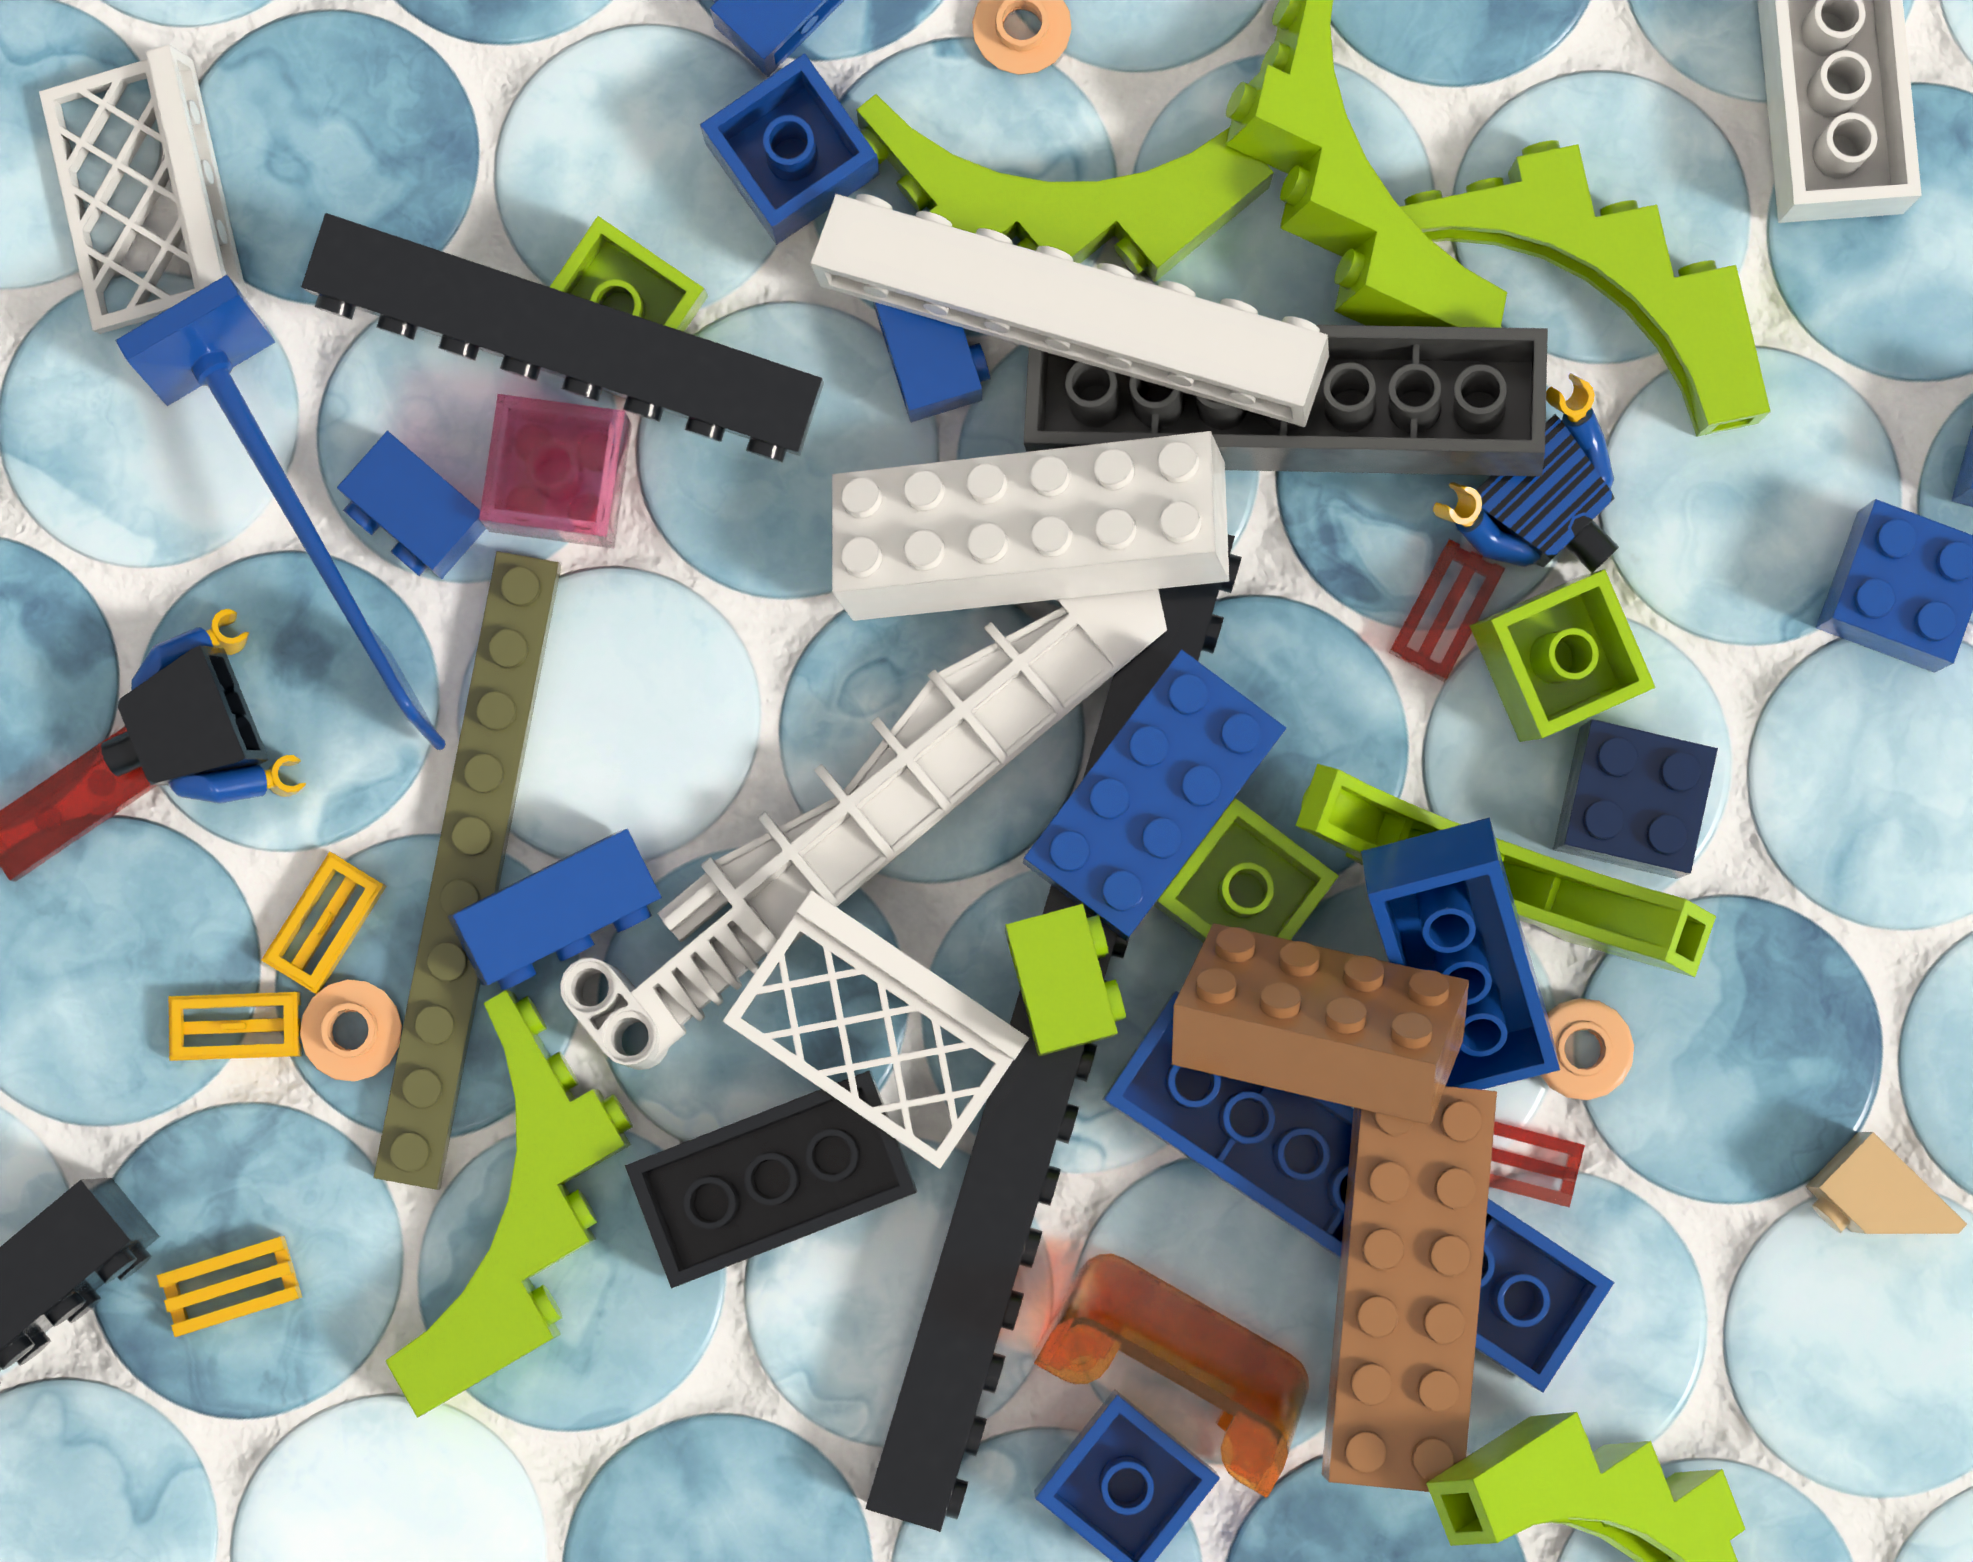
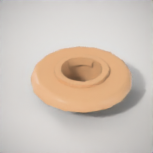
(1021, 55)
(382, 1037)
(1615, 1051)

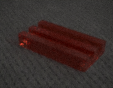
(1471, 563)
(1567, 1174)

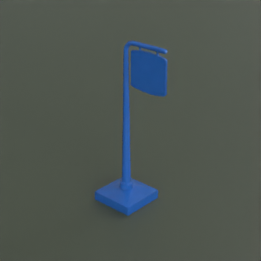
(198, 347)

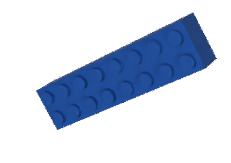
(1295, 1163)

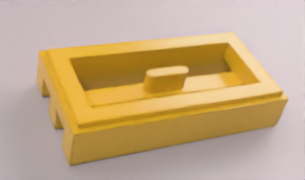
(344, 937)
(289, 1024)
(176, 1303)

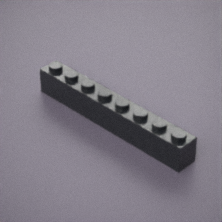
(561, 335)

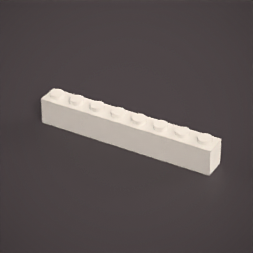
(1072, 308)

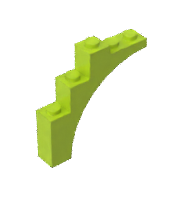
(1333, 196)
(1151, 213)
(1691, 319)
(1546, 891)
(556, 1140)
(1617, 1493)

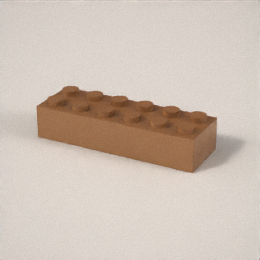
(1409, 1293)

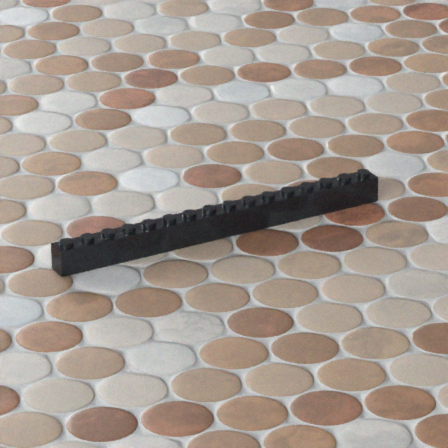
(1009, 1178)

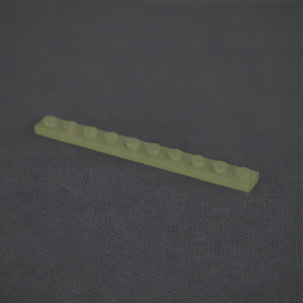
(467, 868)

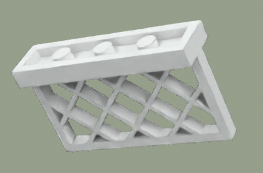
(187, 163)
(907, 981)

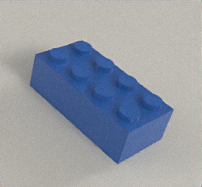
(1153, 795)
(1452, 912)

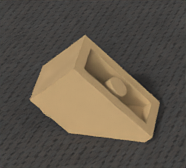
(1878, 1193)

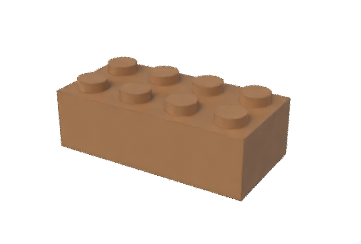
(1320, 1023)

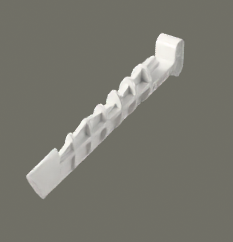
(932, 759)

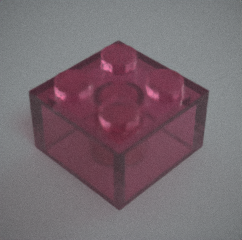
(555, 471)

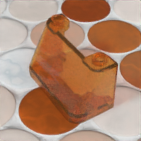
(1133, 1311)

